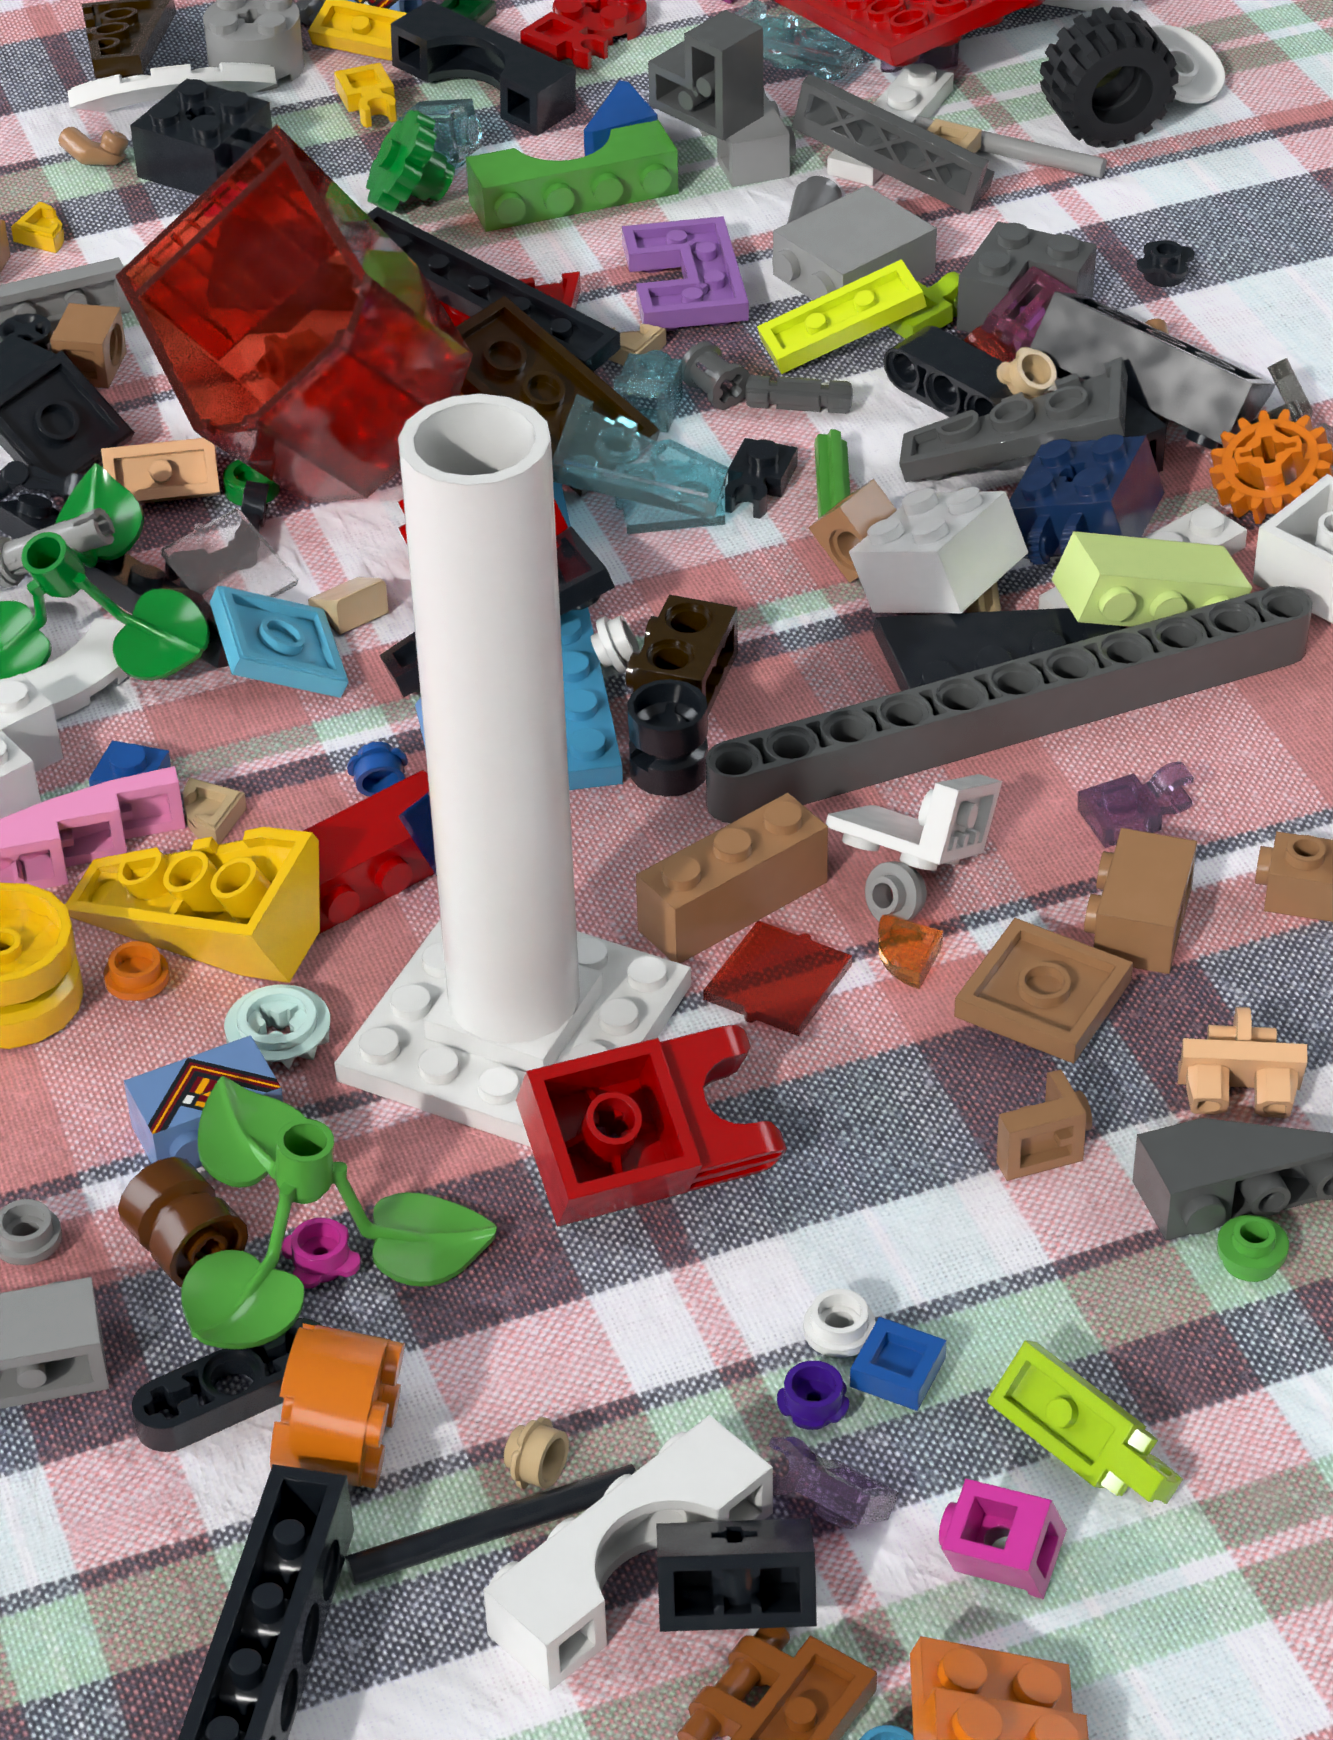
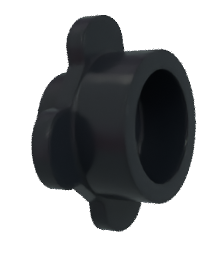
(1165, 263)

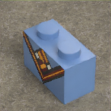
(170, 1099)

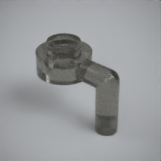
(1290, 391)

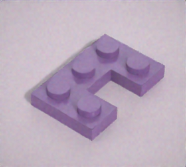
(711, 281)

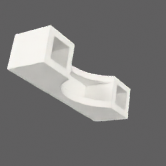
(551, 1601)

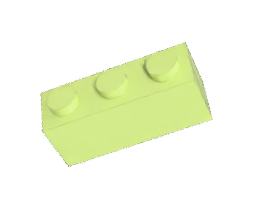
(1143, 578)

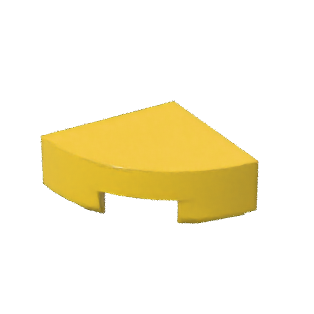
(39, 228)

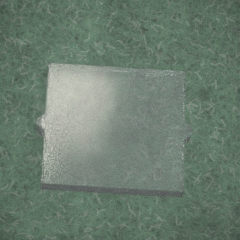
(228, 555)

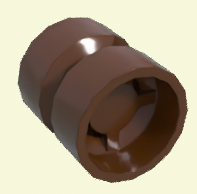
(179, 1216)

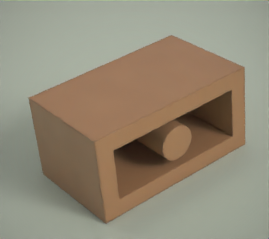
(1142, 898)

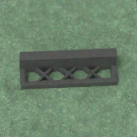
(891, 144)

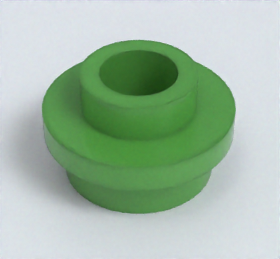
(1252, 1247)

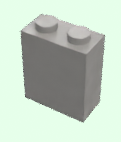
(850, 242)

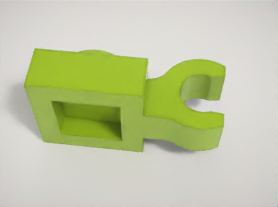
(940, 309)

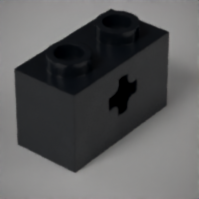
(736, 1575)

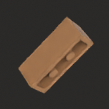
(732, 878)

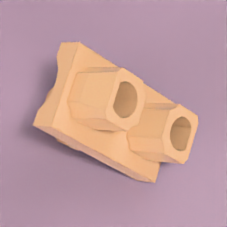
(1242, 1058)

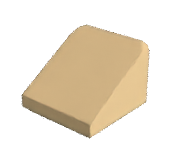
(353, 603)

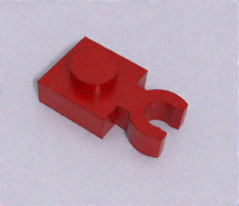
(564, 39)

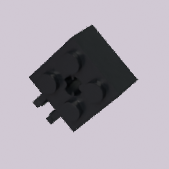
(197, 135)

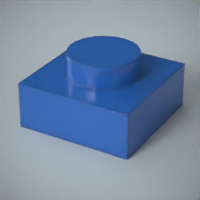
(126, 760)
(898, 1363)

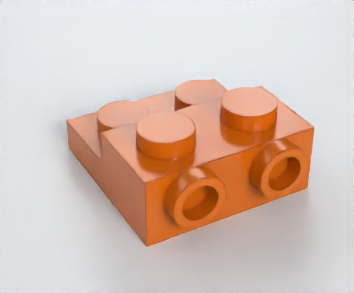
(989, 1695)

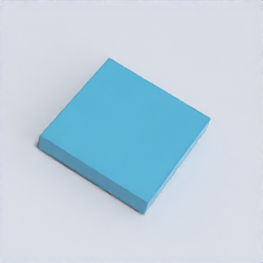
(278, 641)

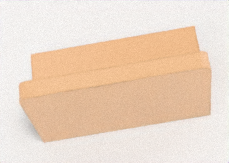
(165, 469)

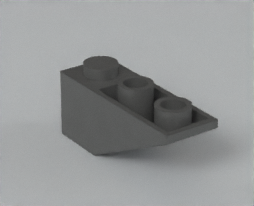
(1220, 1169)

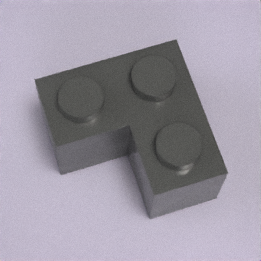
(712, 76)
(1005, 259)

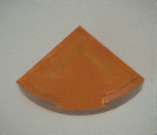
(908, 949)

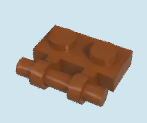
(808, 1695)

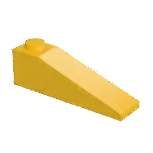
(224, 904)

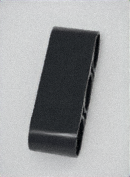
(945, 373)

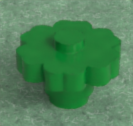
(409, 164)

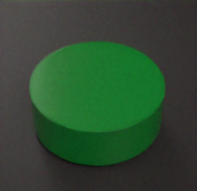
(235, 478)

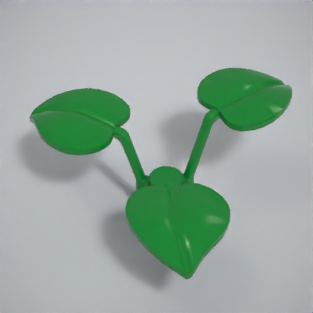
(165, 624)

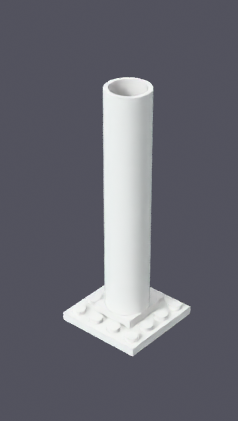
(504, 968)

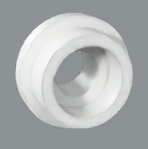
(614, 642)
(833, 1310)

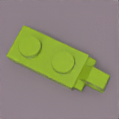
(1081, 1425)

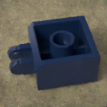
(1086, 488)

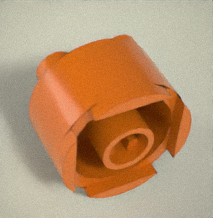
(337, 1403)

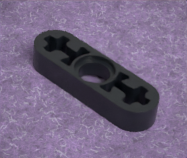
(220, 1410)

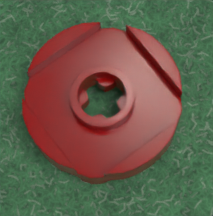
(606, 17)

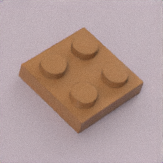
(1043, 990)

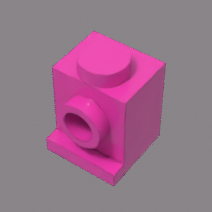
(994, 1512)

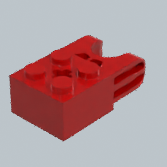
(658, 1110)

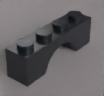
(444, 45)

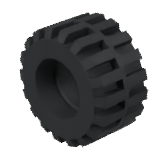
(1092, 51)

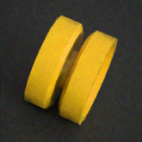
(37, 966)

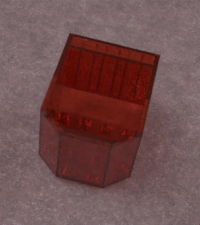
(294, 326)

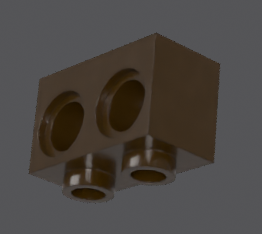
(689, 644)

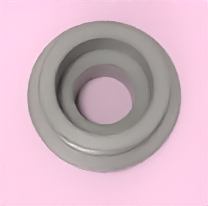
(907, 889)
(28, 1232)

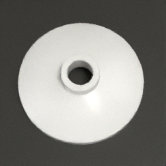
(1197, 64)

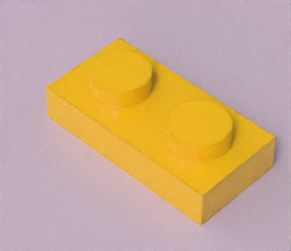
(354, 28)

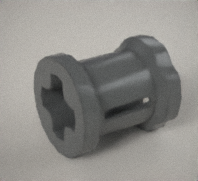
(712, 379)

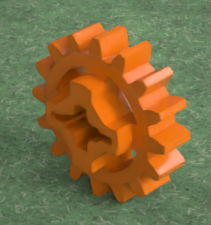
(1269, 463)

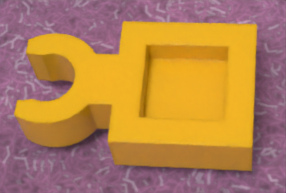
(367, 91)

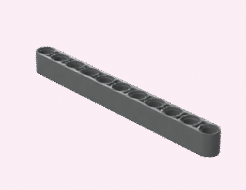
(1008, 703)

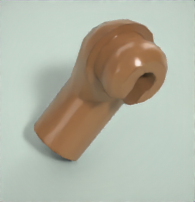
(89, 152)

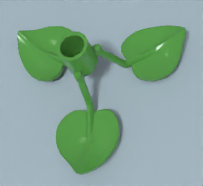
(247, 1303)

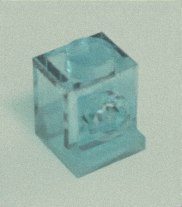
(652, 377)

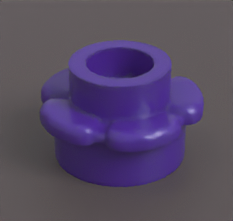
(813, 1382)

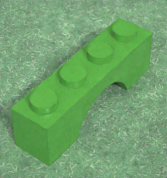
(520, 190)

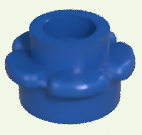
(377, 767)

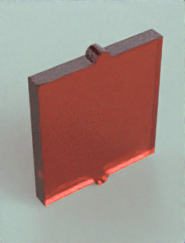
(777, 978)

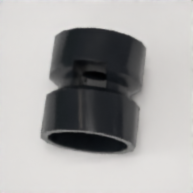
(667, 737)

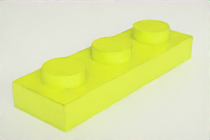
(841, 316)

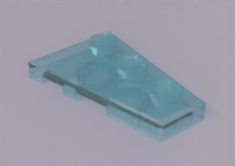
(801, 48)
(627, 465)

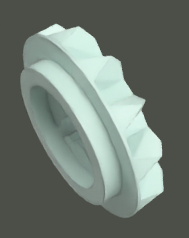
(280, 1007)

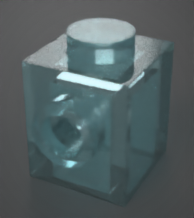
(456, 127)

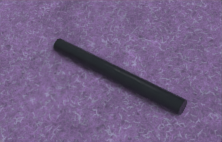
(480, 1527)

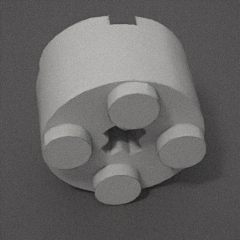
(255, 33)

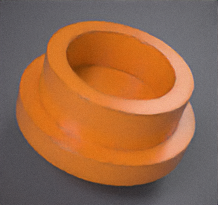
(136, 971)

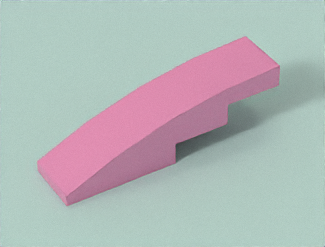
(87, 826)

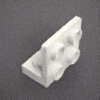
(949, 826)

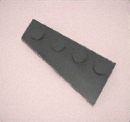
(1019, 426)

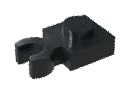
(759, 471)

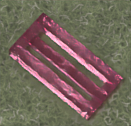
(1016, 328)

